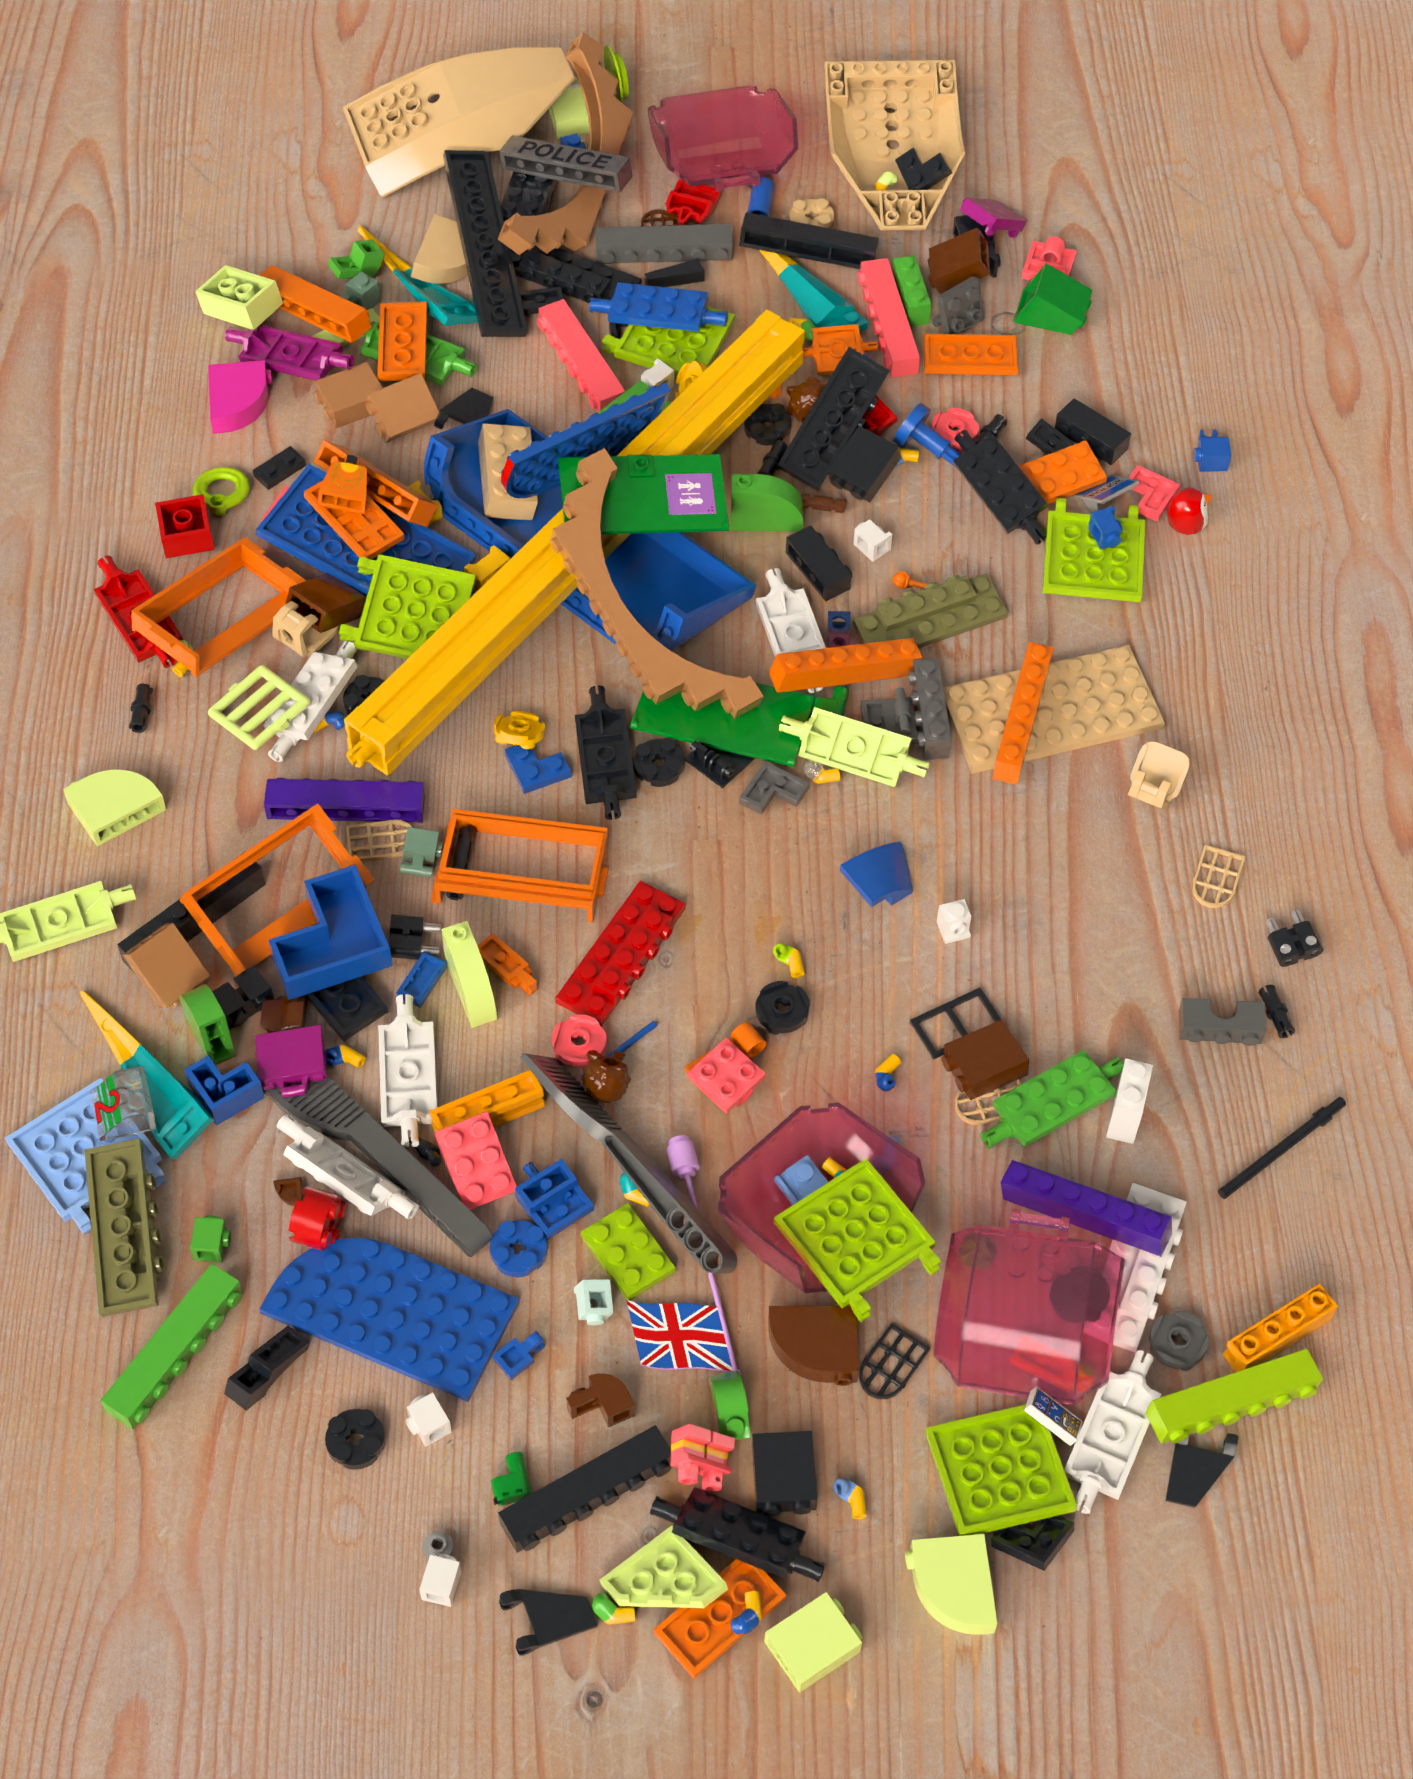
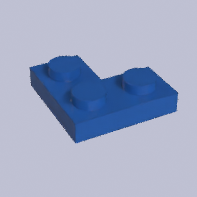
(535, 773)

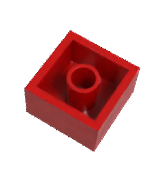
(184, 526)

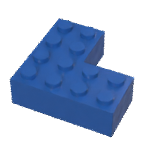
(341, 944)

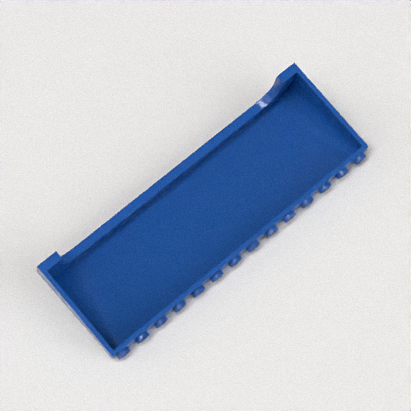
(661, 577)

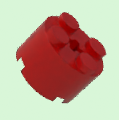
(317, 1218)

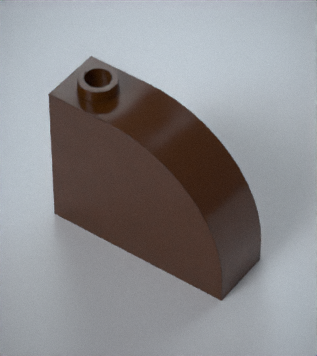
(816, 1342)

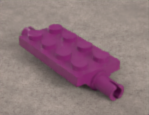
(290, 351)

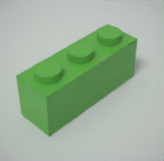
(912, 290)

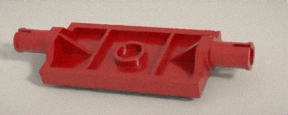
(122, 594)

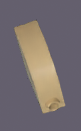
(440, 254)

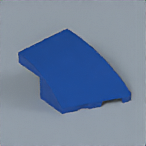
(880, 874)

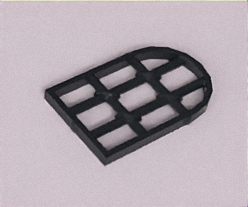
(902, 1359)

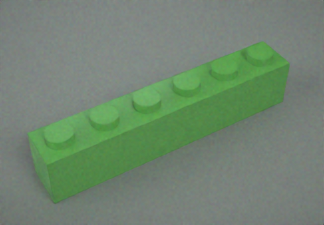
(172, 1347)

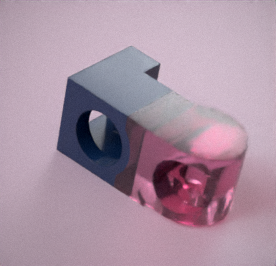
(838, 632)

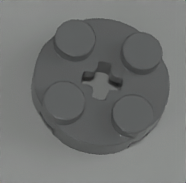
(1175, 1355)

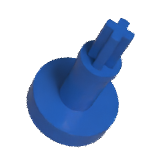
(915, 428)

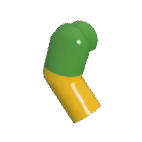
(806, 325)
(610, 1612)

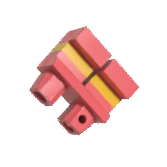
(701, 1453)

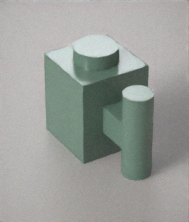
(362, 291)
(420, 849)

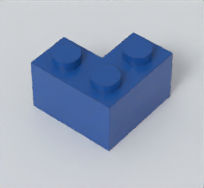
(226, 1093)

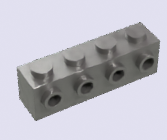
(930, 709)

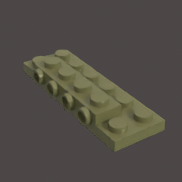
(934, 612)
(123, 1227)

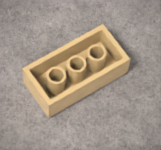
(494, 446)

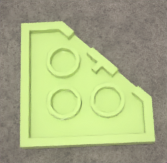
(664, 1575)

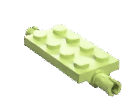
(854, 747)
(61, 919)

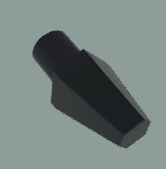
(428, 1151)

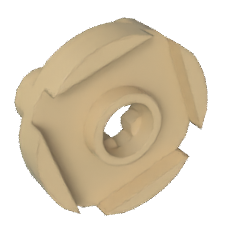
(819, 208)

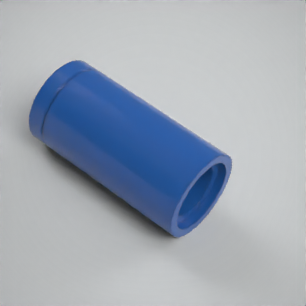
(761, 197)

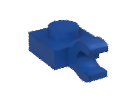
(516, 1357)

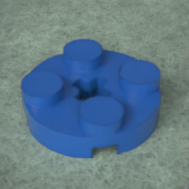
(527, 1260)

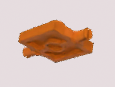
(831, 344)

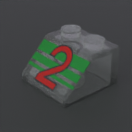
(123, 1104)

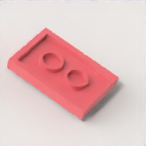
(475, 1161)

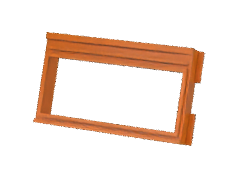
(163, 604)
(518, 887)
(258, 947)

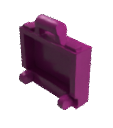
(993, 215)
(291, 1059)

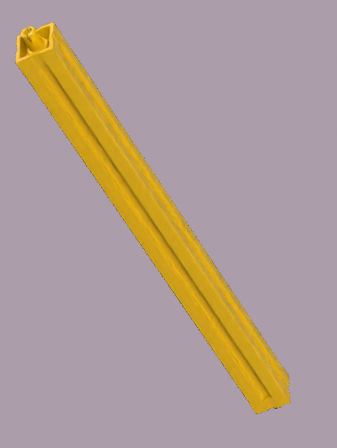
(535, 578)

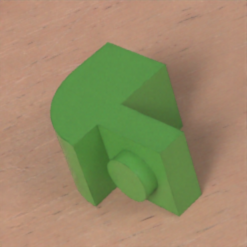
(364, 257)
(730, 1404)

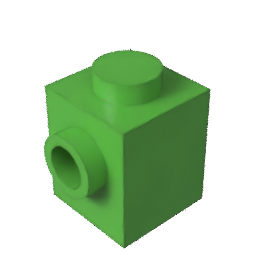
(209, 1239)

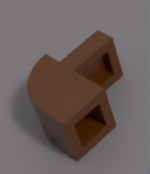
(604, 1393)

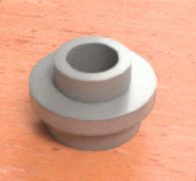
(435, 1537)

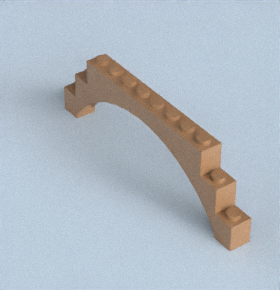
(607, 127)
(656, 666)

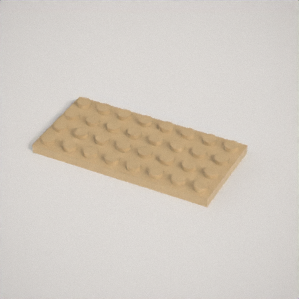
(1082, 705)

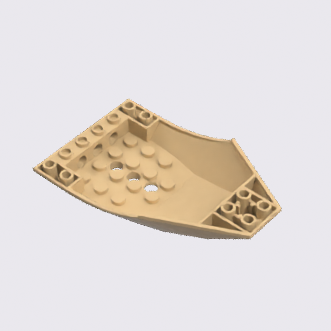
(479, 108)
(924, 118)

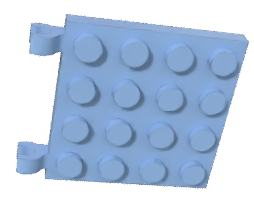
(55, 1154)

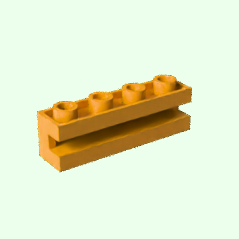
(502, 1102)
(1281, 1329)

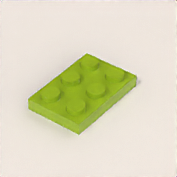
(628, 1252)

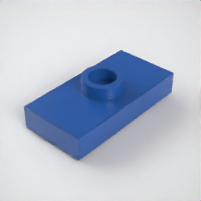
(422, 978)

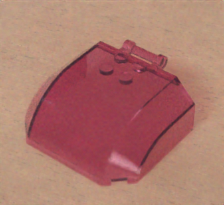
(724, 135)
(753, 1199)
(1028, 1310)

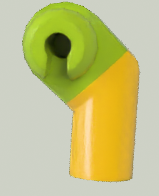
(790, 957)

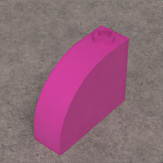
(237, 394)

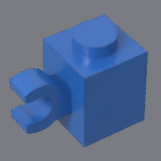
(1212, 452)

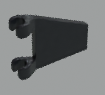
(465, 408)
(1197, 1470)
(550, 1615)

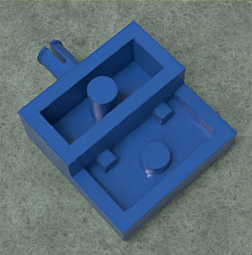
(552, 1198)

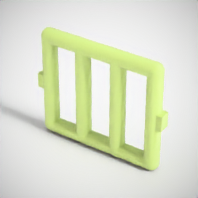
(279, 724)

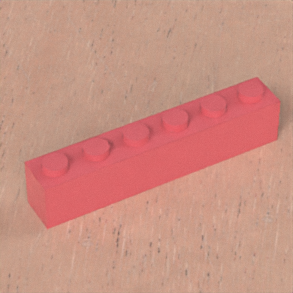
(888, 318)
(579, 354)

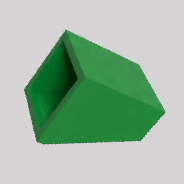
(1053, 302)

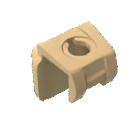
(297, 632)
(1158, 774)

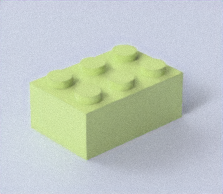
(239, 297)

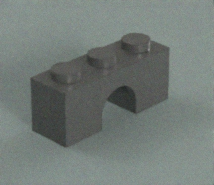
(1200, 1024)

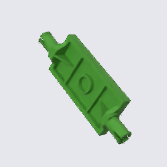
(441, 356)
(1052, 1099)

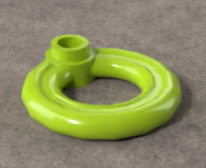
(218, 503)

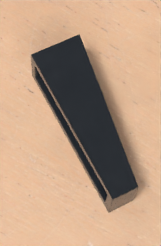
(676, 275)

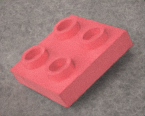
(1051, 252)
(726, 1076)

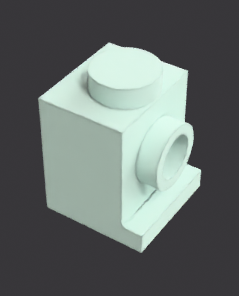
(600, 1295)

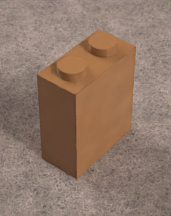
(346, 394)
(402, 408)
(166, 965)

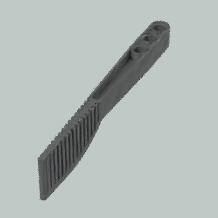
(338, 1116)
(647, 1177)

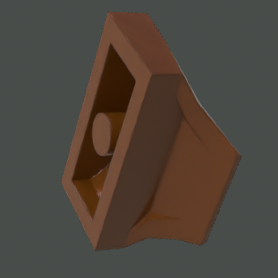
(283, 1014)

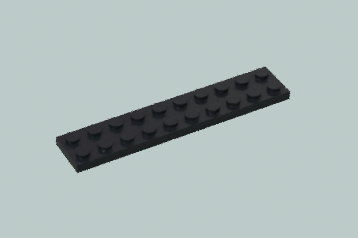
(486, 258)

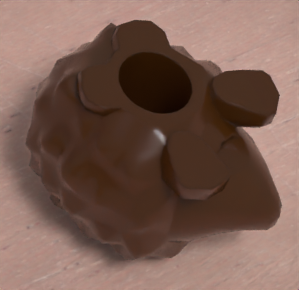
(803, 397)
(606, 1077)

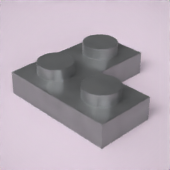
(772, 782)

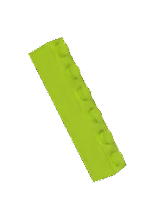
(1234, 1396)

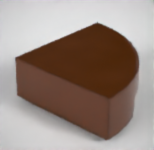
(289, 1190)

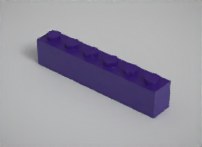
(346, 799)
(1087, 1208)

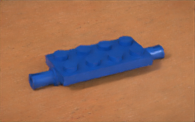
(659, 307)

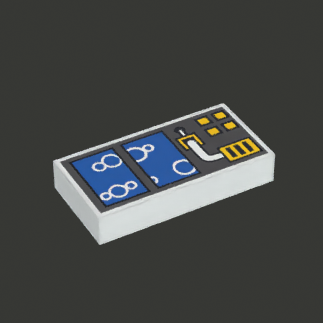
(1053, 1416)

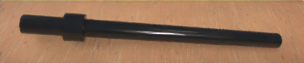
(1320, 1118)

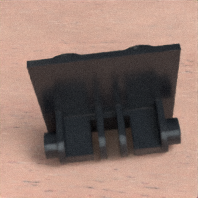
(717, 764)

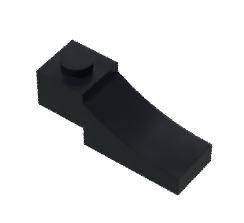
(264, 1367)

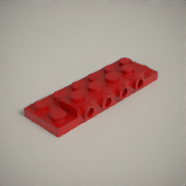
(621, 953)

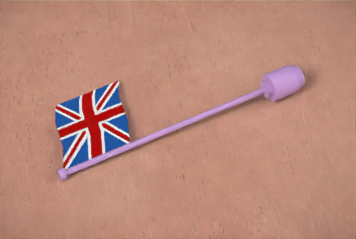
(683, 1333)

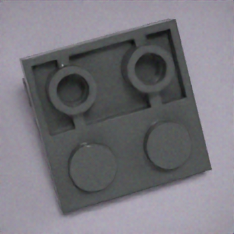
(960, 307)
(891, 714)

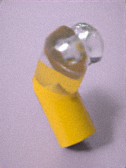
(819, 774)

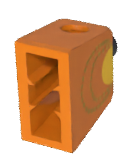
(345, 486)

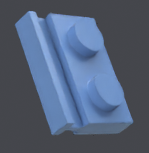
(800, 1180)

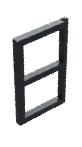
(947, 1007)

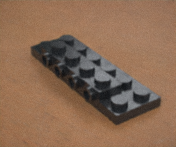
(574, 273)
(833, 418)

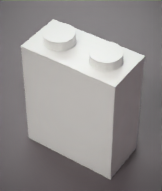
(1129, 1101)

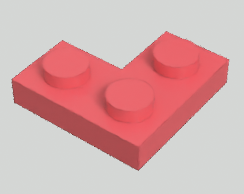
(1156, 492)

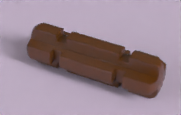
(824, 503)

